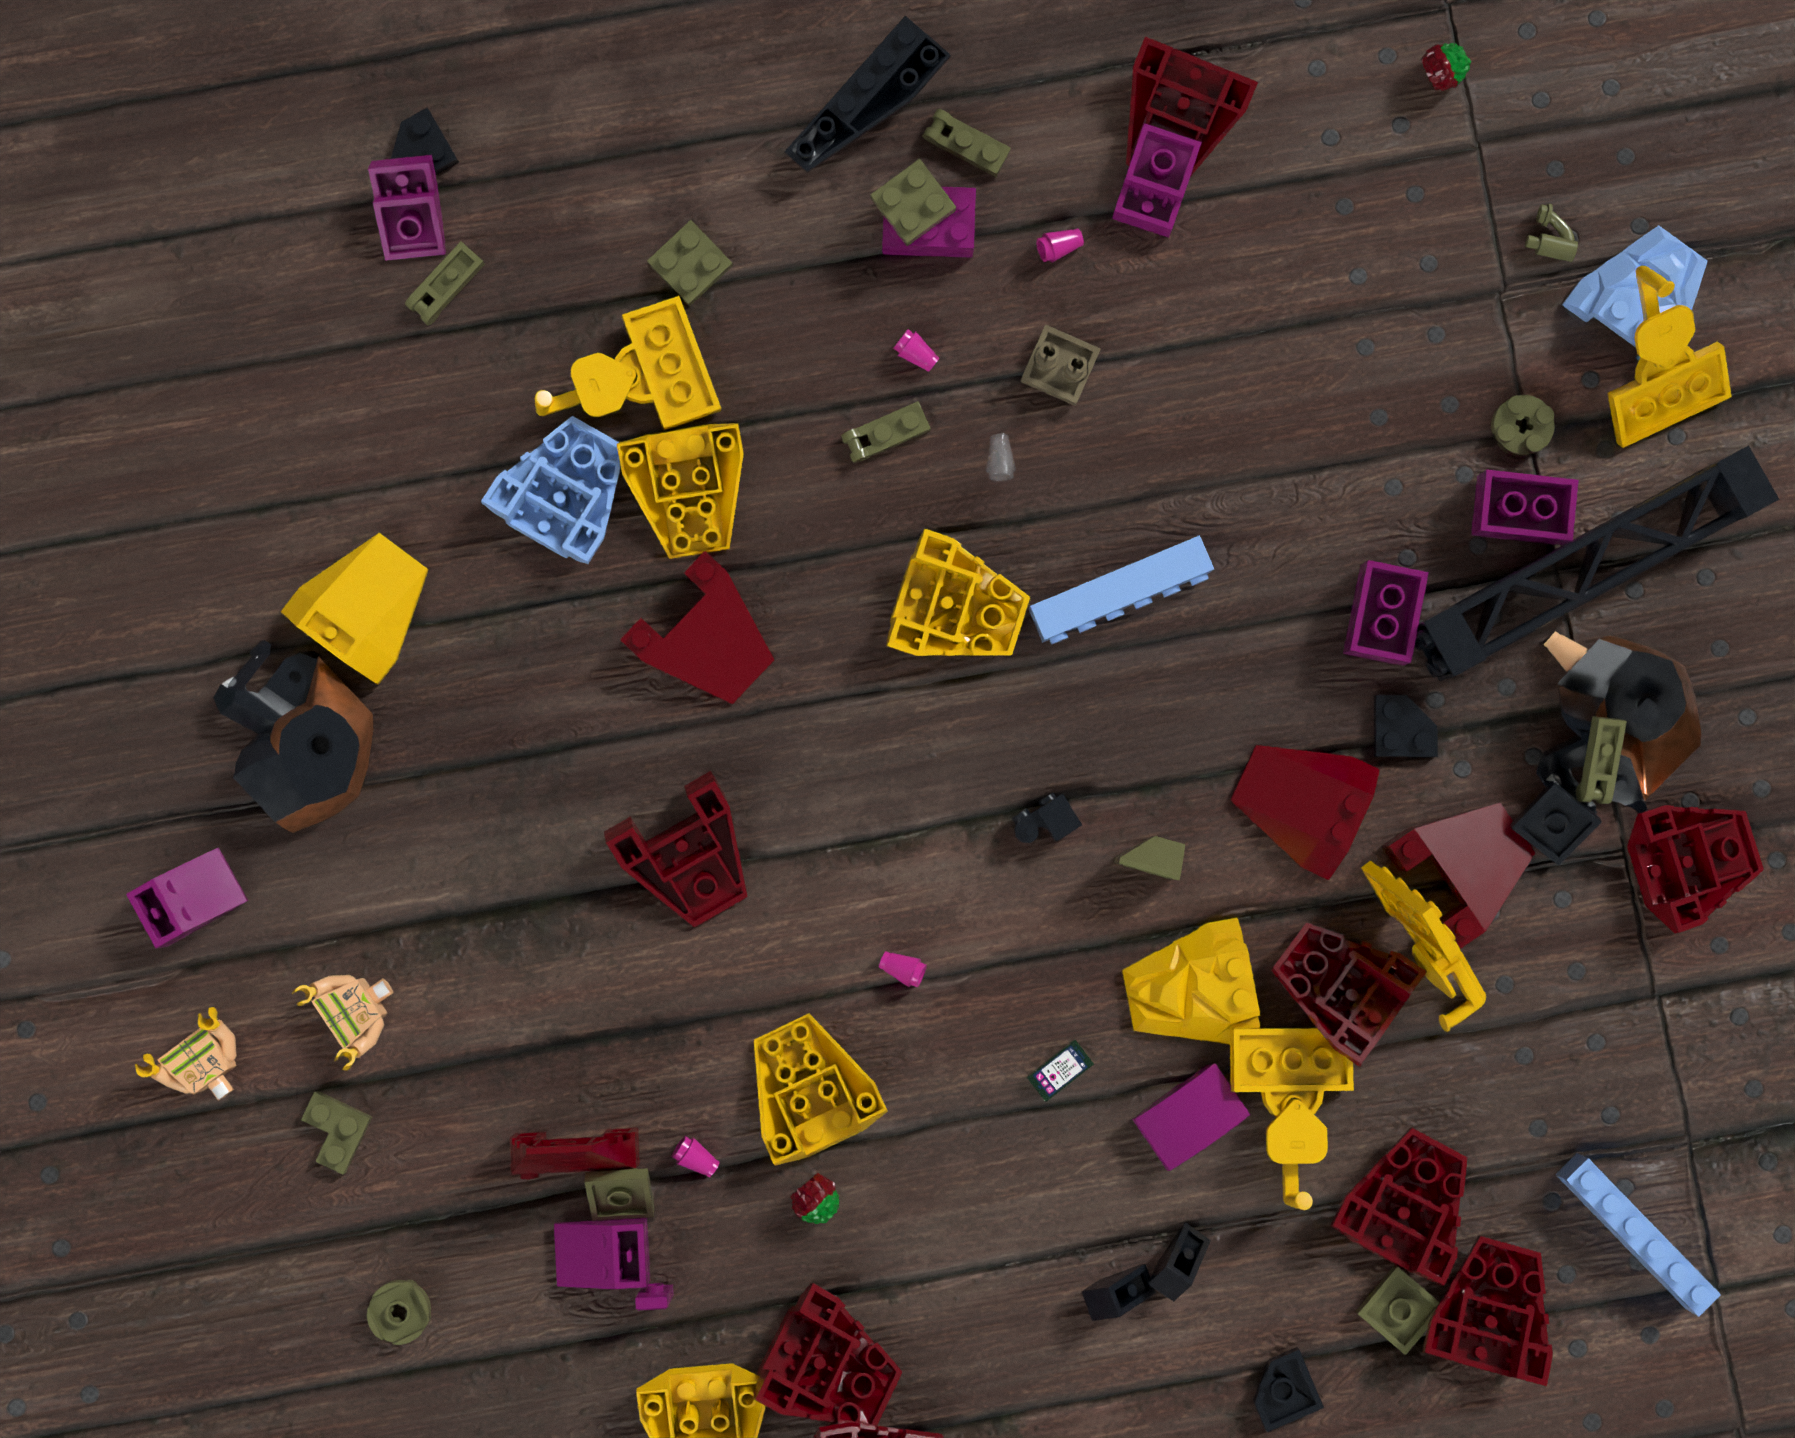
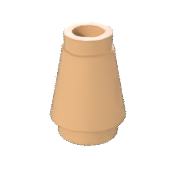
(1565, 650)

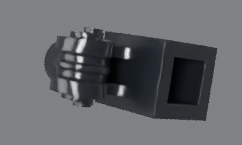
(1054, 815)

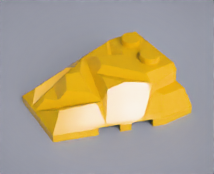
(954, 604)
(1195, 986)

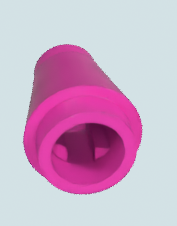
(1058, 244)
(915, 350)
(903, 968)
(694, 1156)

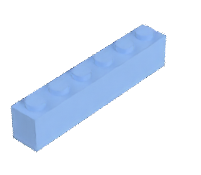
(1121, 589)
(1638, 1234)

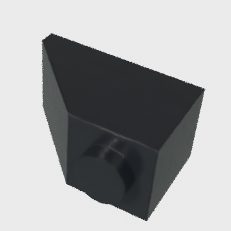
(1179, 1263)
(1118, 1293)

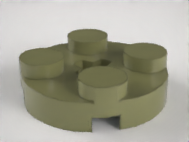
(1539, 417)
(391, 1328)

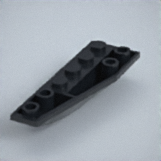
(872, 94)

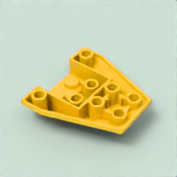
(686, 484)
(361, 606)
(810, 1091)
(701, 1403)

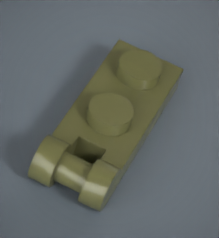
(967, 143)
(445, 282)
(887, 432)
(1601, 760)

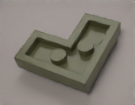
(345, 1130)

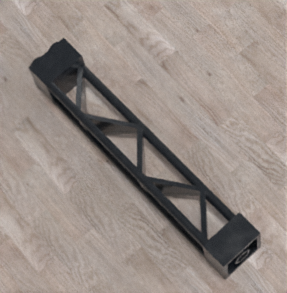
(1733, 486)

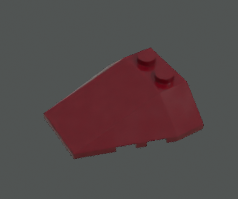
(1185, 97)
(1307, 802)
(1691, 861)

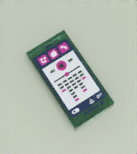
(1060, 1070)

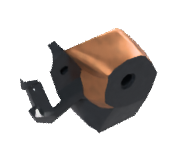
(1631, 685)
(308, 741)

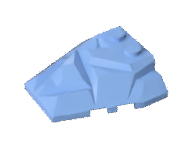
(1613, 291)
(561, 490)

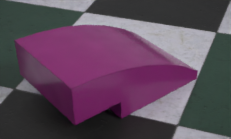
(1156, 180)
(407, 207)
(1191, 1116)

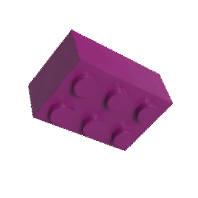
(947, 239)
(1524, 507)
(1385, 612)

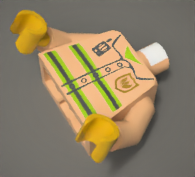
(350, 1011)
(198, 1060)

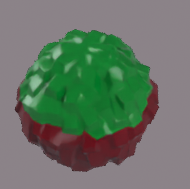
(1446, 65)
(816, 1200)

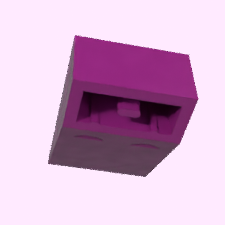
(186, 898)
(602, 1254)

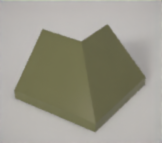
(1154, 856)

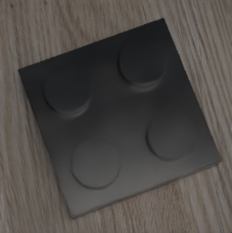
(1556, 823)

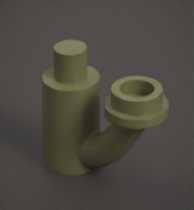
(1550, 246)

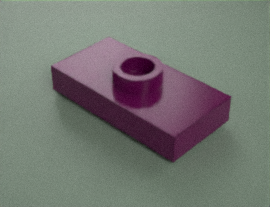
(654, 1297)

